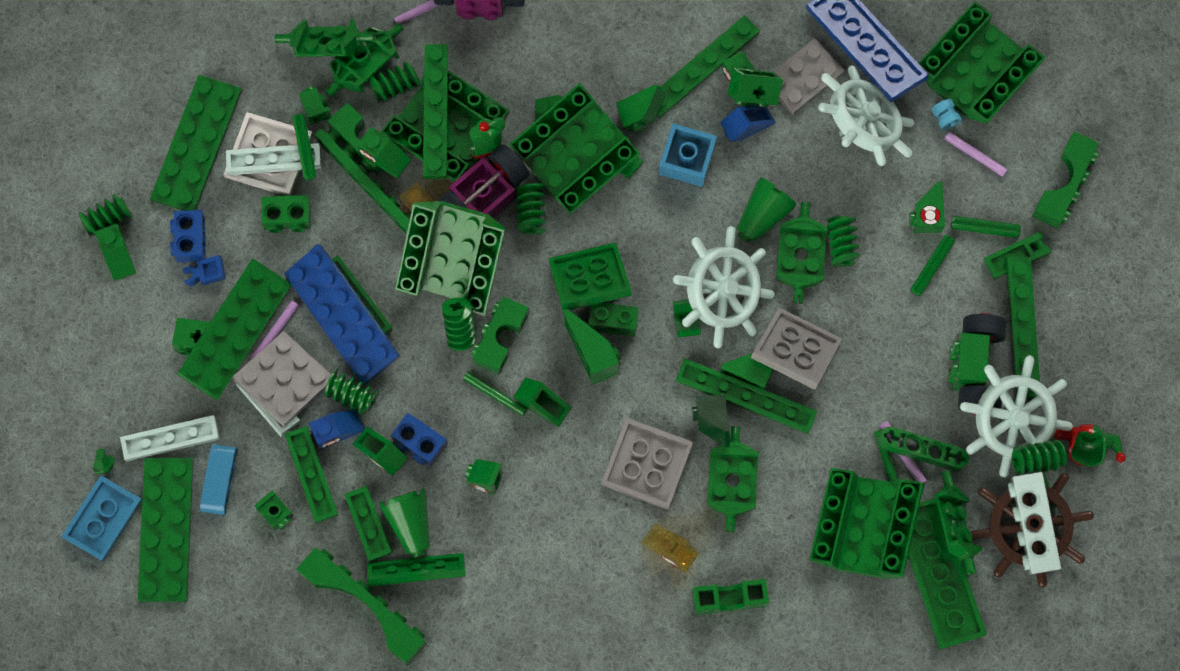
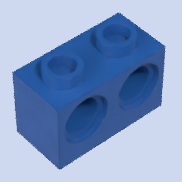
(193, 235)
(422, 436)

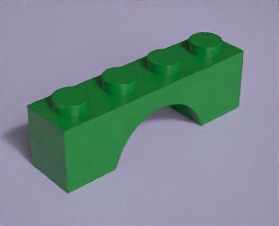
(1077, 156)

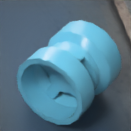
(946, 114)

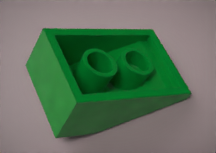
(594, 350)

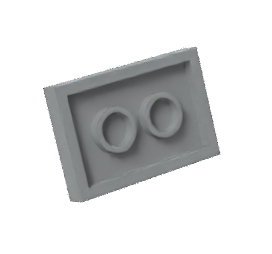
(803, 75)

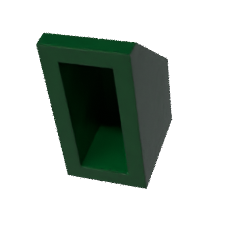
(712, 418)

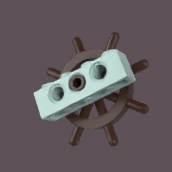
(1034, 525)

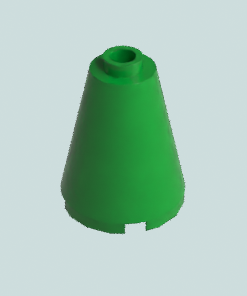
(763, 210)
(409, 521)

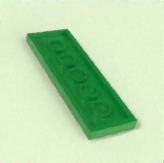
(196, 144)
(234, 329)
(165, 530)
(942, 582)

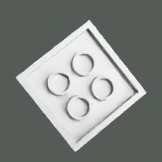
(260, 133)

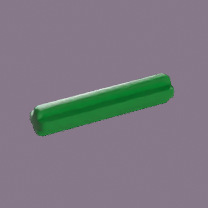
(304, 146)
(985, 226)
(932, 265)

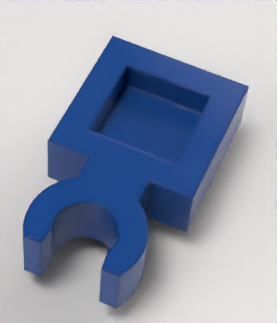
(208, 271)

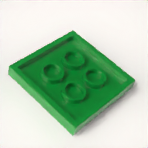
(589, 276)

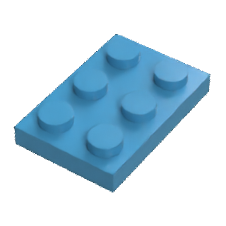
(102, 518)

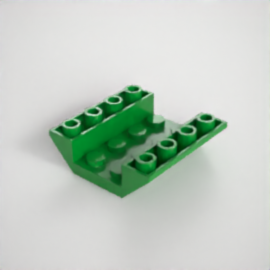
(978, 65)
(465, 109)
(574, 148)
(450, 253)
(866, 525)

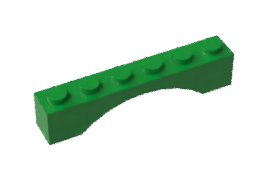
(324, 573)

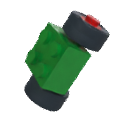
(971, 356)

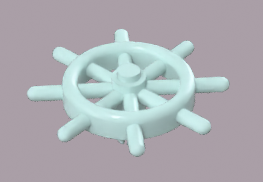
(865, 116)
(723, 287)
(1015, 415)

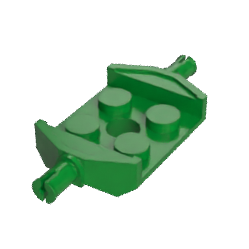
(311, 40)
(353, 72)
(805, 235)
(743, 463)
(953, 519)

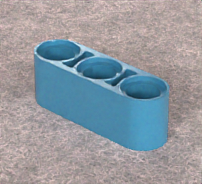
(217, 479)

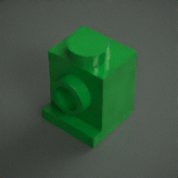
(314, 105)
(267, 503)

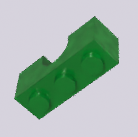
(345, 126)
(507, 316)
(736, 597)

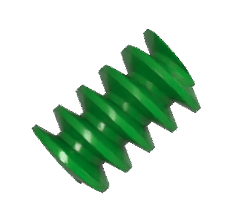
(394, 82)
(528, 208)
(105, 214)
(842, 241)
(459, 324)
(350, 393)
(1038, 457)

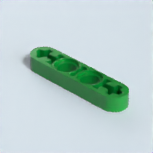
(922, 453)

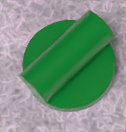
(103, 463)

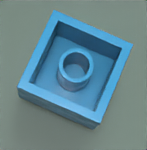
(687, 155)

